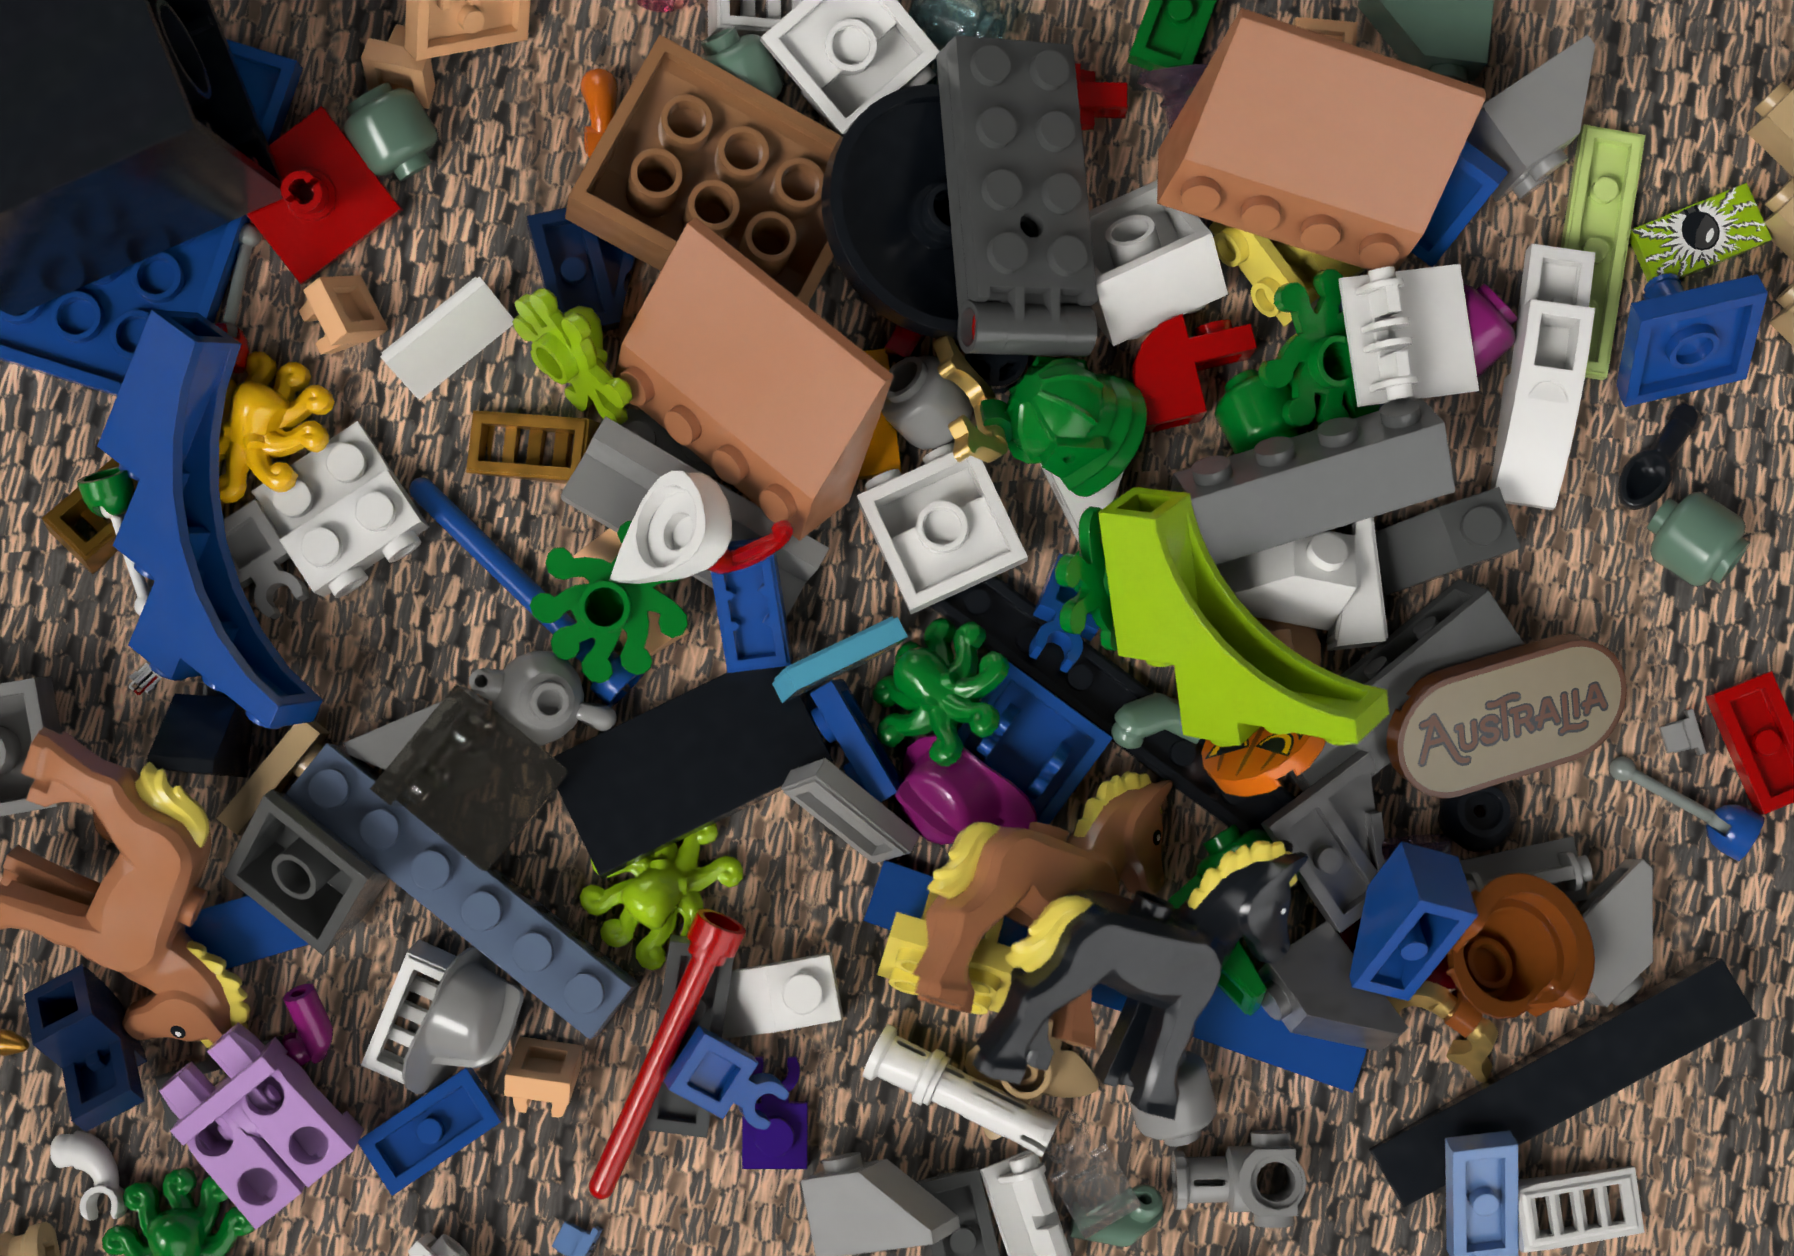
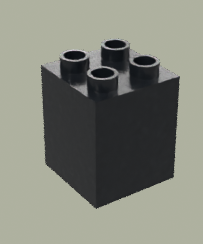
(117, 139)

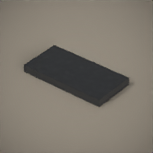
(685, 766)

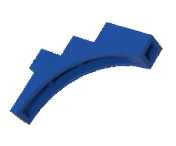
(174, 527)

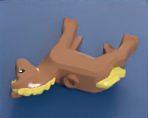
(1022, 870)
(145, 899)

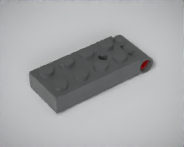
(1011, 169)

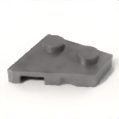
(1340, 835)

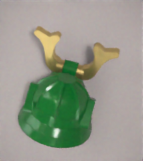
(1056, 415)

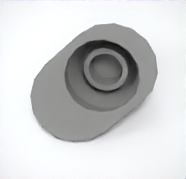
(465, 1024)

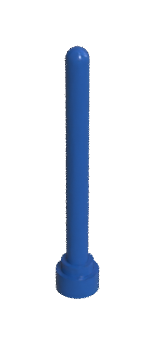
(510, 577)

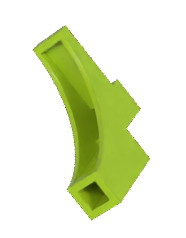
(1227, 666)

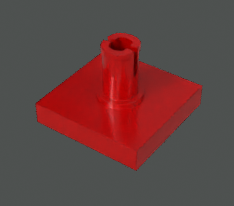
(327, 198)

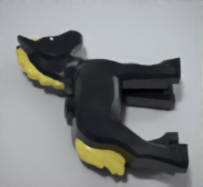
(1153, 955)

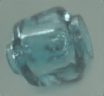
(948, 18)

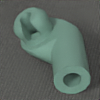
(1132, 1226)

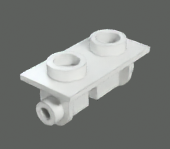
(1024, 1206)

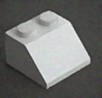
(1150, 264)

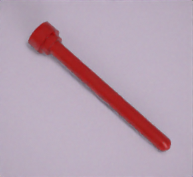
(712, 940)

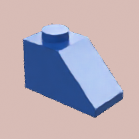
(1410, 920)

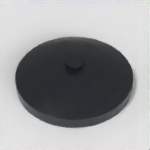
(892, 213)

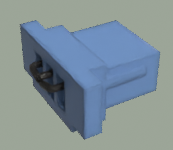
(576, 1241)

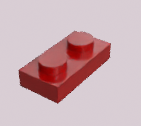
(1758, 739)

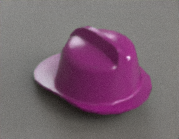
(949, 798)

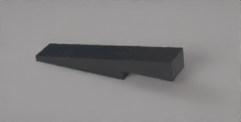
(1571, 1072)

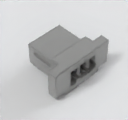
(1683, 734)

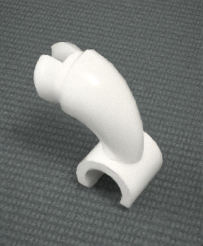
(90, 1155)

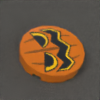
(1259, 761)

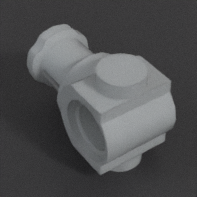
(1238, 1177)

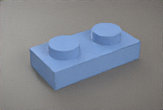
(1482, 1194)

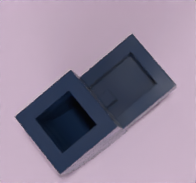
(81, 1030)

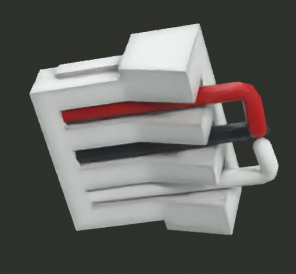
(145, 682)

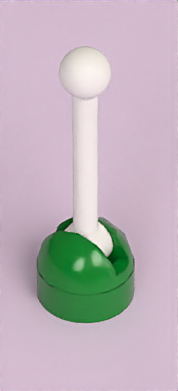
(108, 496)

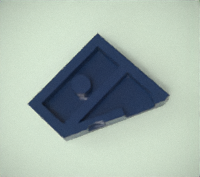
(580, 266)

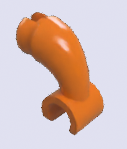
(600, 95)

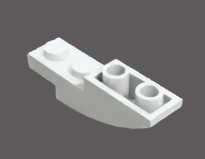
(1545, 376)

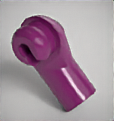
(312, 1023)

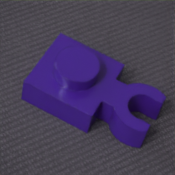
(786, 1139)

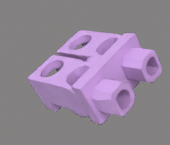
(261, 1126)

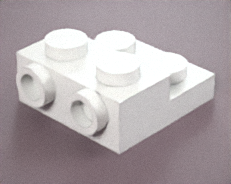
(850, 54)
(343, 513)
(940, 527)

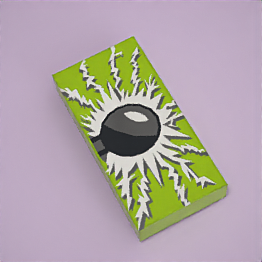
(1700, 234)

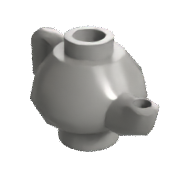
(541, 696)

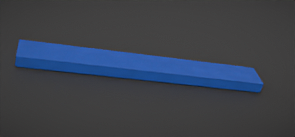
(1220, 1023)

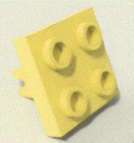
(987, 968)

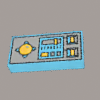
(839, 658)

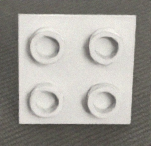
(1408, 334)

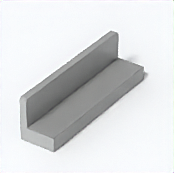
(623, 468)

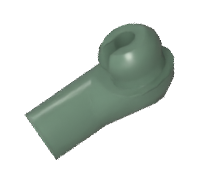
(1145, 718)

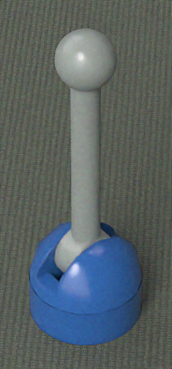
(1728, 828)

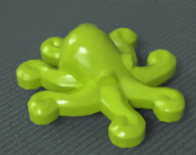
(571, 351)
(661, 890)

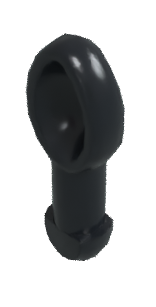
(1650, 471)

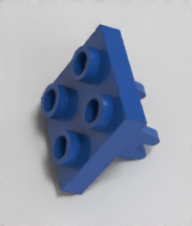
(1038, 742)

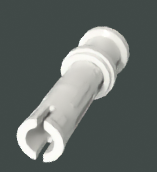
(933, 1079)

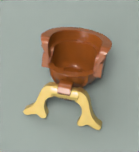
(1514, 958)

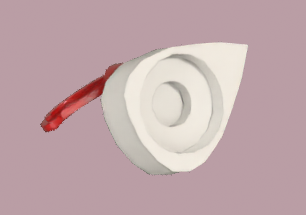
(687, 530)

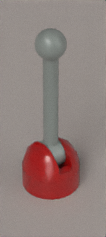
(248, 238)

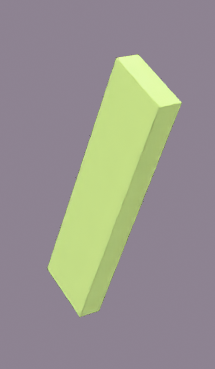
(1601, 222)

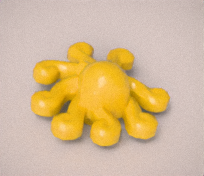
(262, 424)

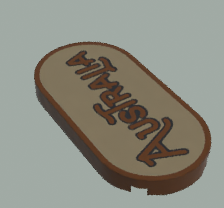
(1507, 715)

